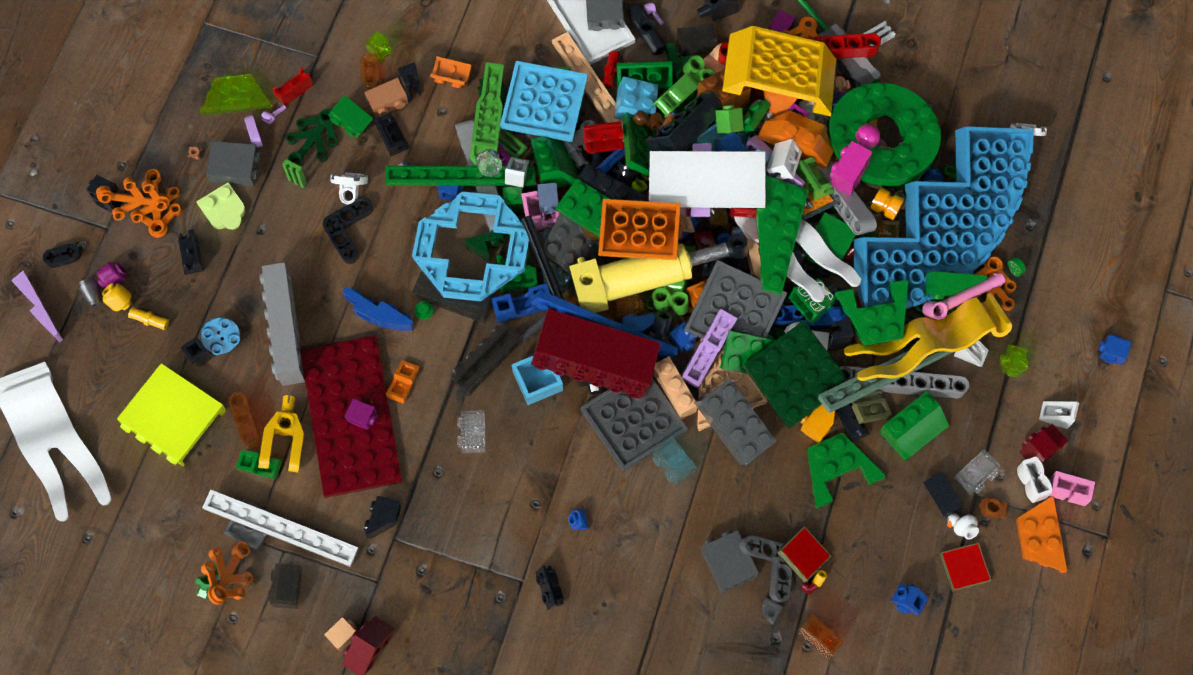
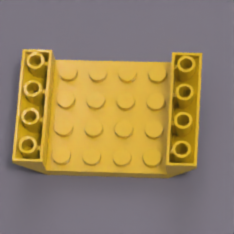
(781, 66)

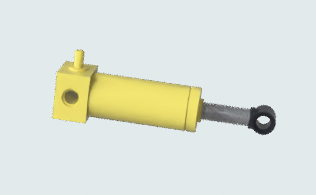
(622, 278)

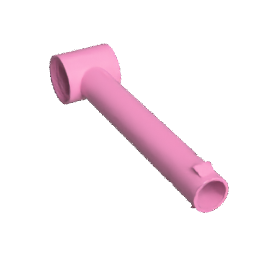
(959, 298)

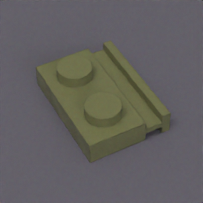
(871, 408)

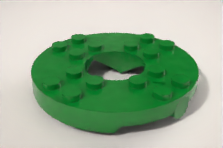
(914, 120)

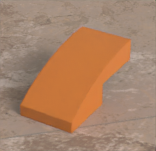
(403, 381)

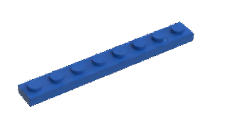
(547, 301)

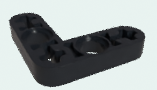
(340, 225)

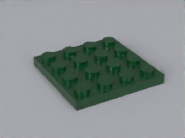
(794, 373)

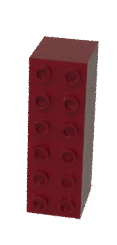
(595, 354)

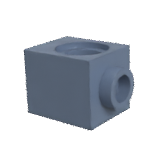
(547, 197)

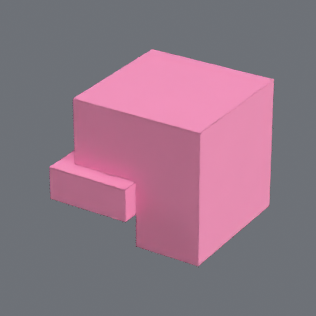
(531, 208)

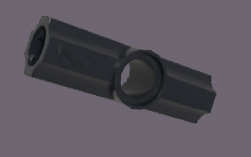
(652, 37)

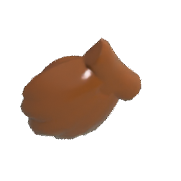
(993, 508)

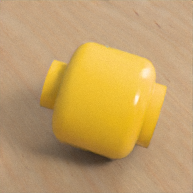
(116, 297)

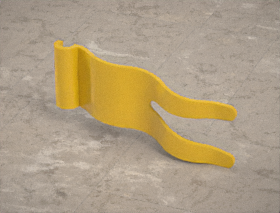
(950, 334)

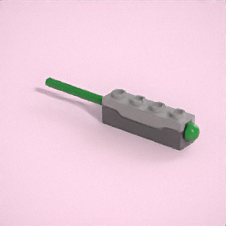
(857, 69)

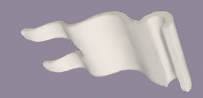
(816, 249)
(42, 424)

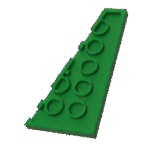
(778, 231)

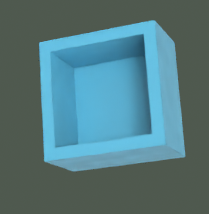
(635, 96)
(535, 383)

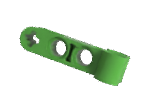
(684, 86)
(673, 294)

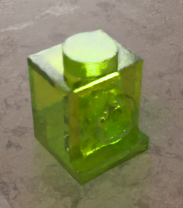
(378, 46)

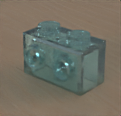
(673, 461)

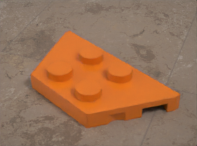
(1041, 536)

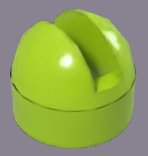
(639, 185)

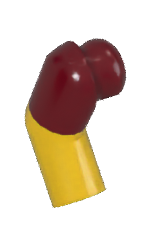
(817, 582)

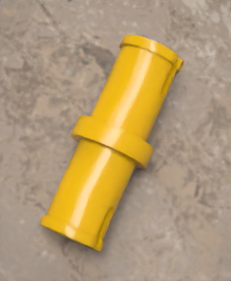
(148, 318)

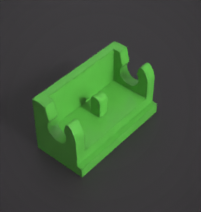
(813, 178)

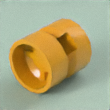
(888, 204)

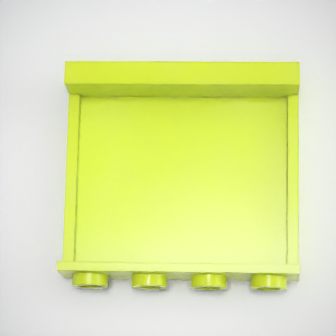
(170, 414)

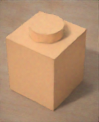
(341, 633)

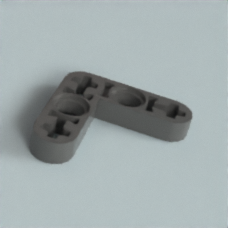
(777, 563)

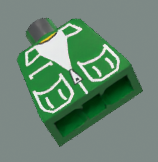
(810, 309)

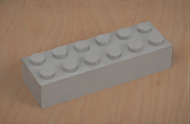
(282, 324)

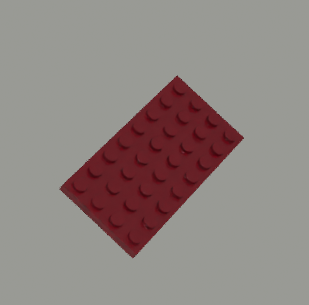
(347, 454)

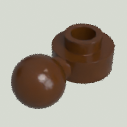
(653, 121)

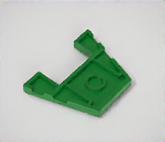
(879, 322)
(833, 459)

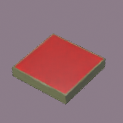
(804, 554)
(965, 567)

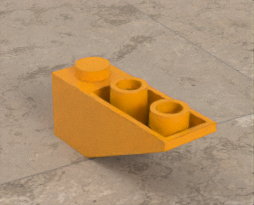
(818, 424)

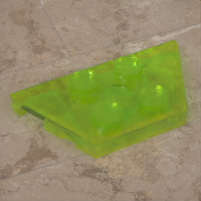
(234, 95)

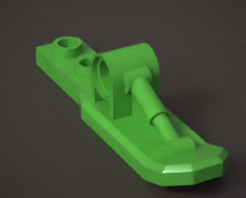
(488, 112)

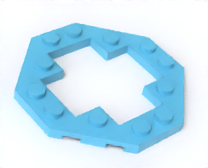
(495, 275)

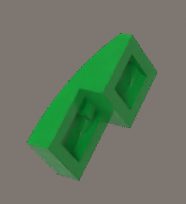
(249, 463)

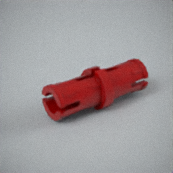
(610, 69)

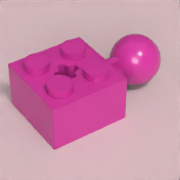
(854, 159)

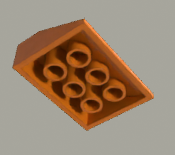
(639, 229)

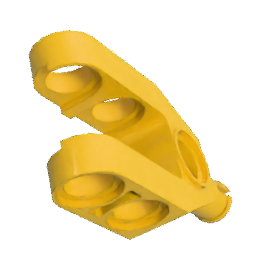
(274, 427)

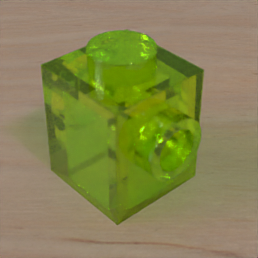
(1014, 361)

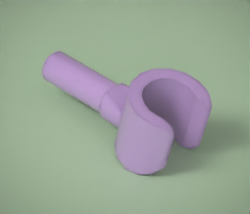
(650, 8)
(270, 117)

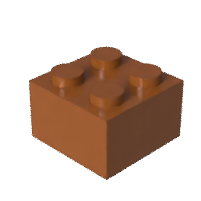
(715, 84)

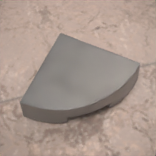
(771, 610)

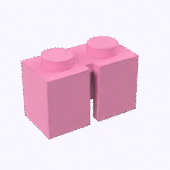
(1071, 487)

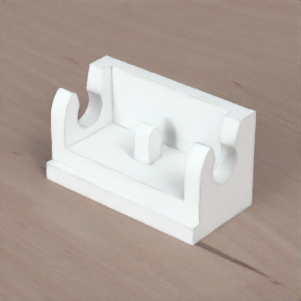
(784, 159)

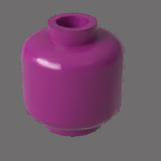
(111, 273)

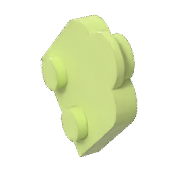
(223, 208)

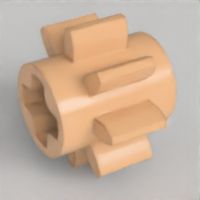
(841, 85)

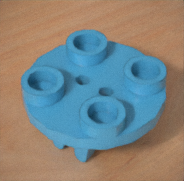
(212, 339)

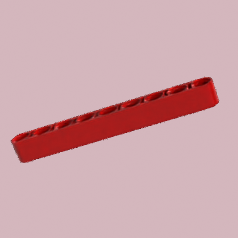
(843, 43)

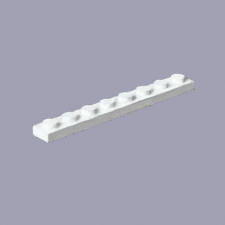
(280, 528)

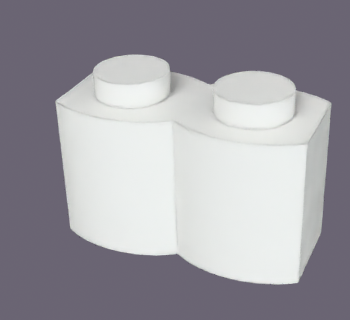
(1036, 483)

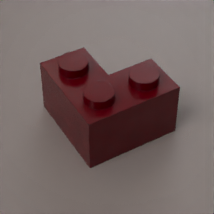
(1043, 443)
(367, 645)

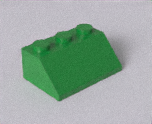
(649, 71)
(553, 162)
(915, 426)

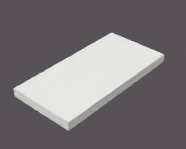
(592, 44)
(708, 179)

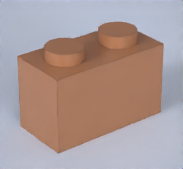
(386, 98)

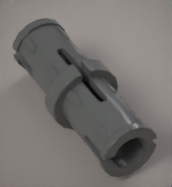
(575, 153)

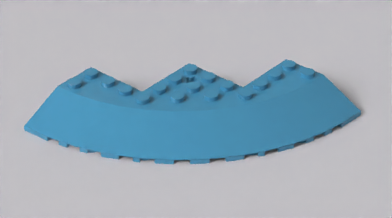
(959, 216)

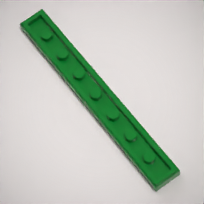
(448, 176)

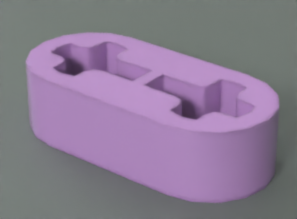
(253, 131)

